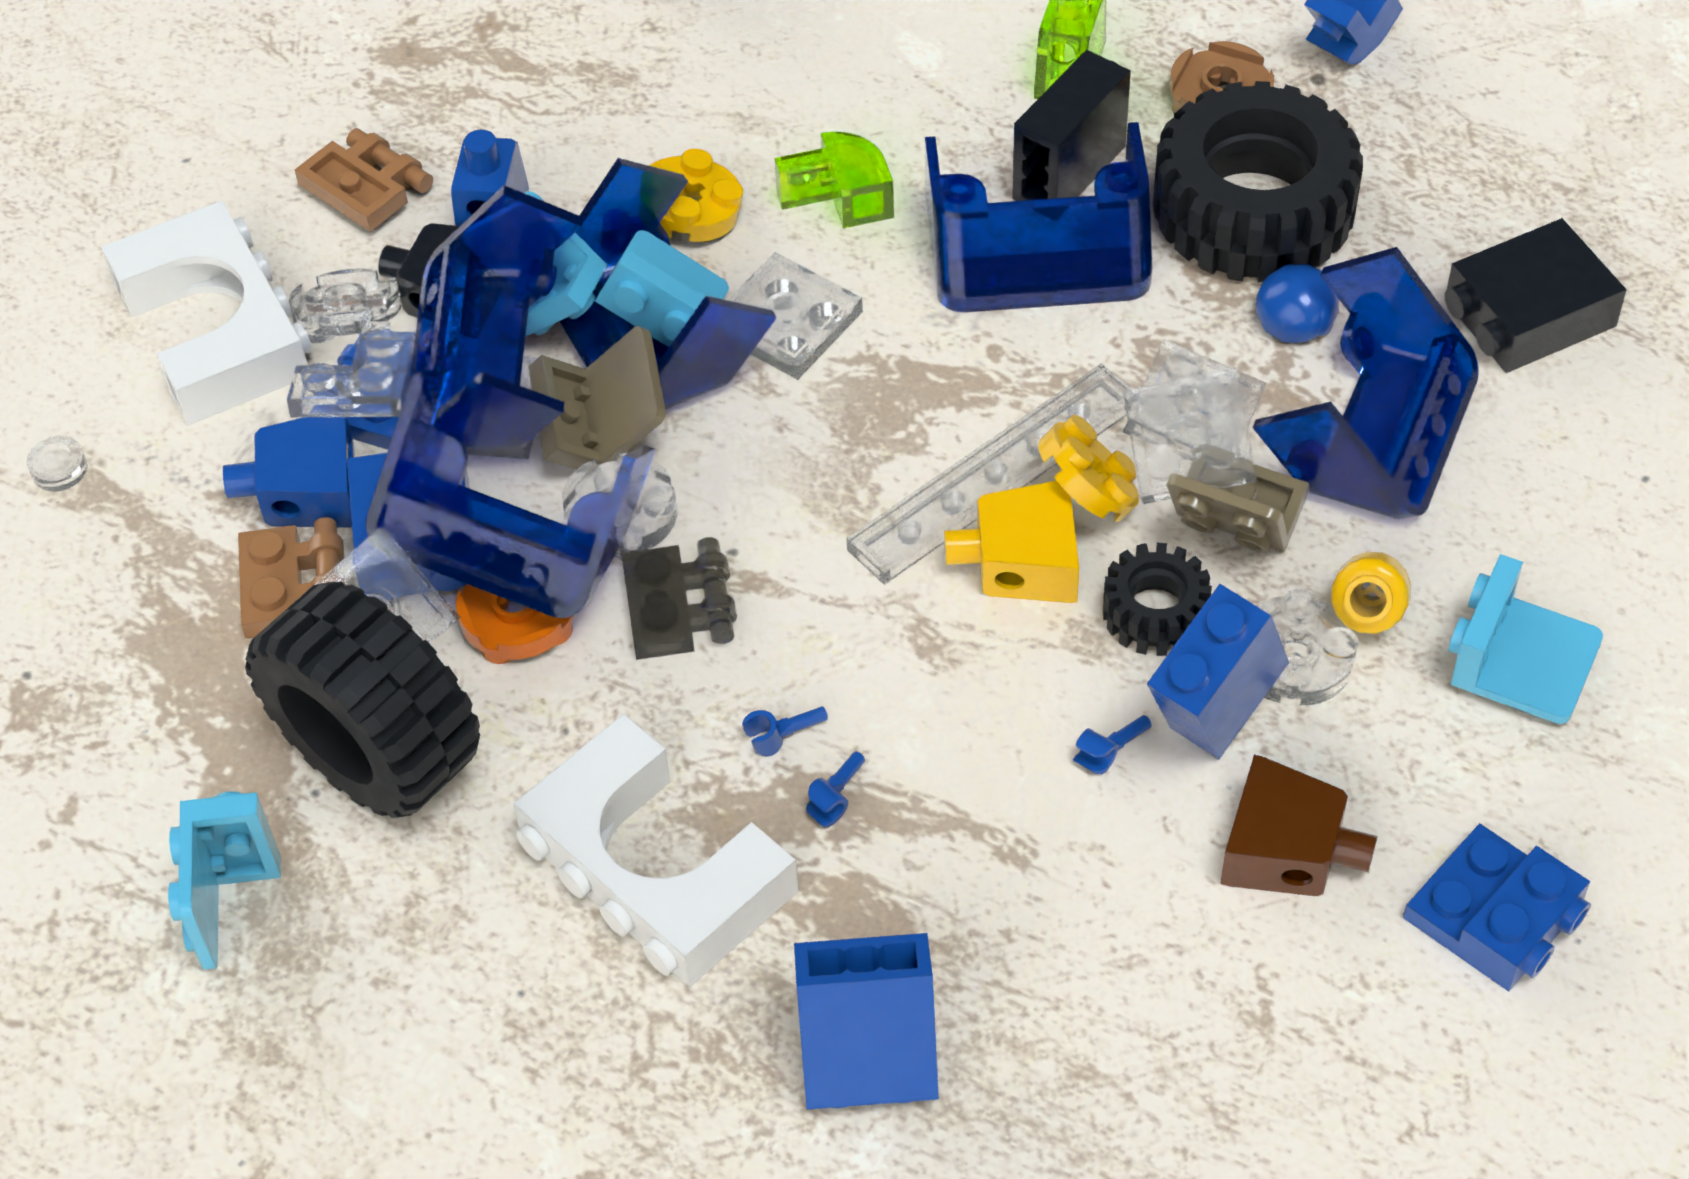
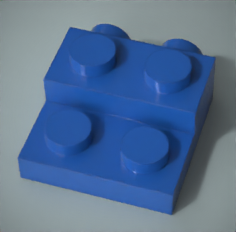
(1500, 906)

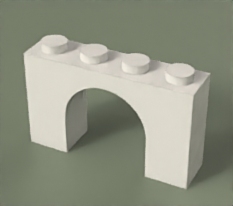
(211, 255)
(680, 919)

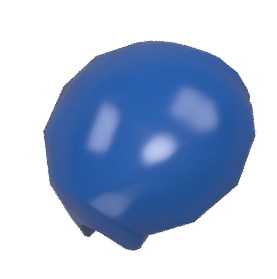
(1296, 304)

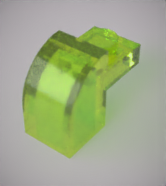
(842, 170)

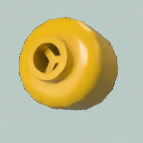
(1368, 612)

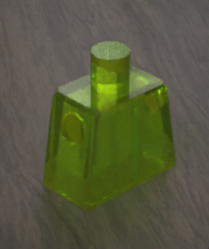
(1069, 22)

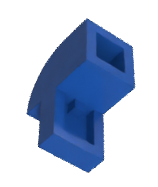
(1351, 26)

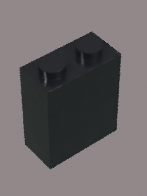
(1071, 130)
(1534, 295)

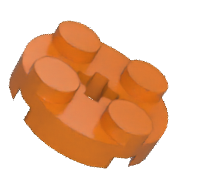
(506, 634)

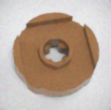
(1206, 69)

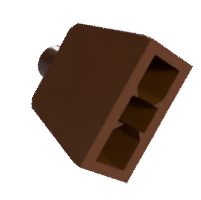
(1291, 833)

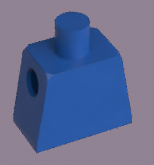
(482, 170)
(297, 472)

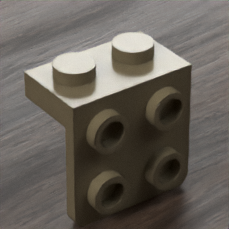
(605, 405)
(1256, 512)

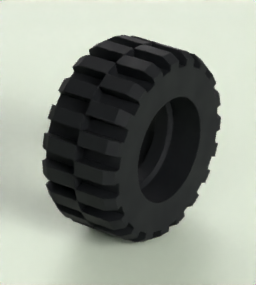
(1267, 134)
(363, 698)

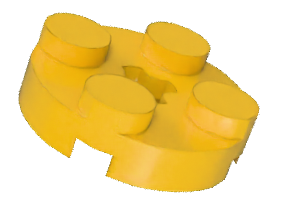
(717, 195)
(1089, 470)

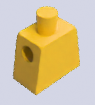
(1022, 544)

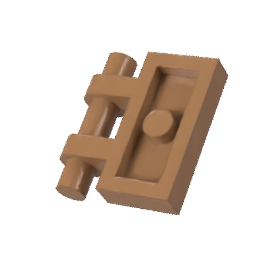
(352, 183)
(273, 565)

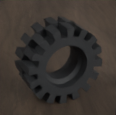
(1148, 572)

